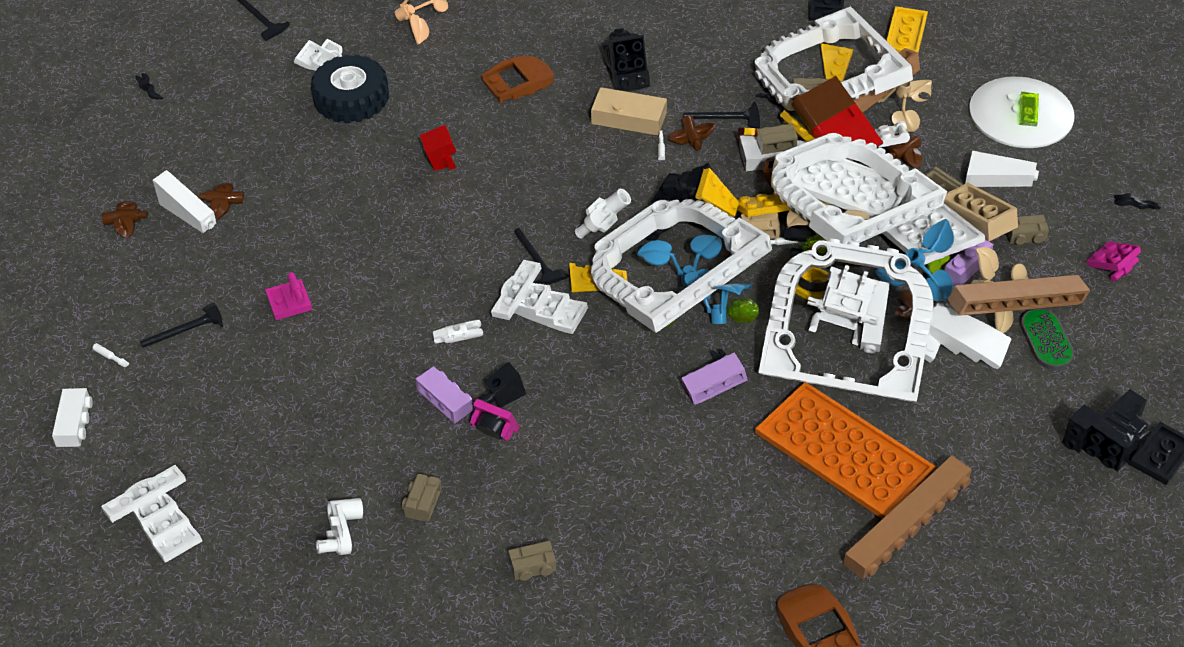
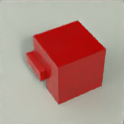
(439, 148)

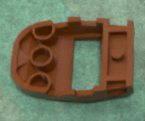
(533, 69)
(809, 603)

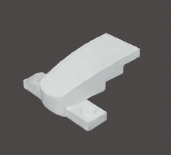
(537, 301)
(965, 336)
(157, 513)

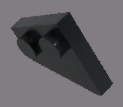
(822, 8)

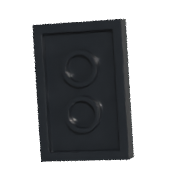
(1160, 453)

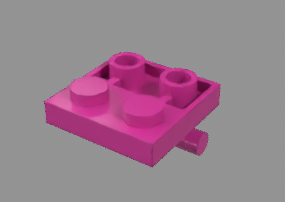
(1115, 257)
(288, 298)

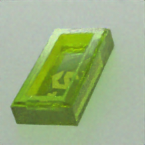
(1029, 109)

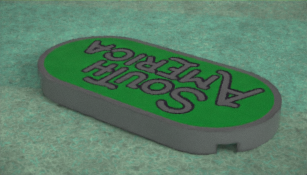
(1047, 339)

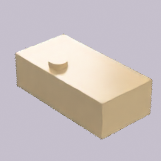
(629, 111)
(982, 210)

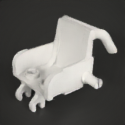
(845, 301)

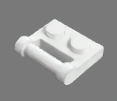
(887, 134)

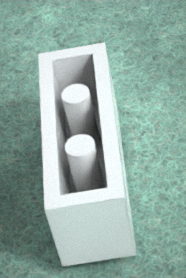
(72, 417)

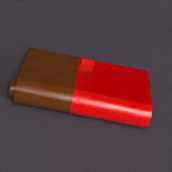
(833, 110)

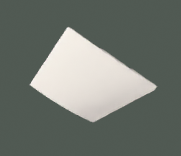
(312, 60)

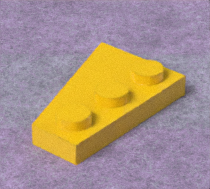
(835, 61)
(801, 131)
(716, 193)
(582, 279)

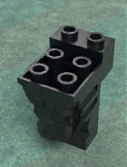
(626, 59)
(681, 186)
(1109, 435)

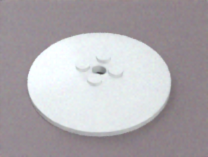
(997, 108)

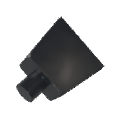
(503, 386)

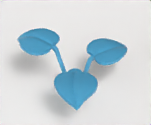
(937, 238)
(659, 253)
(718, 312)

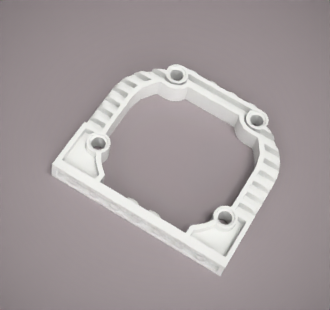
(843, 24)
(829, 221)
(661, 308)
(901, 381)

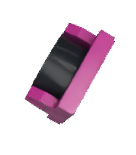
(493, 420)

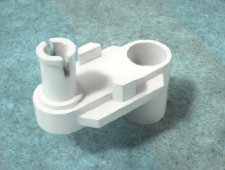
(602, 213)
(338, 537)

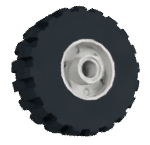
(350, 88)

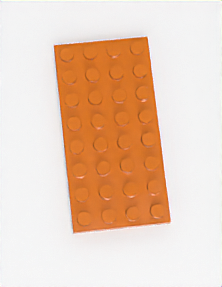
(844, 450)

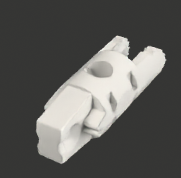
(458, 332)

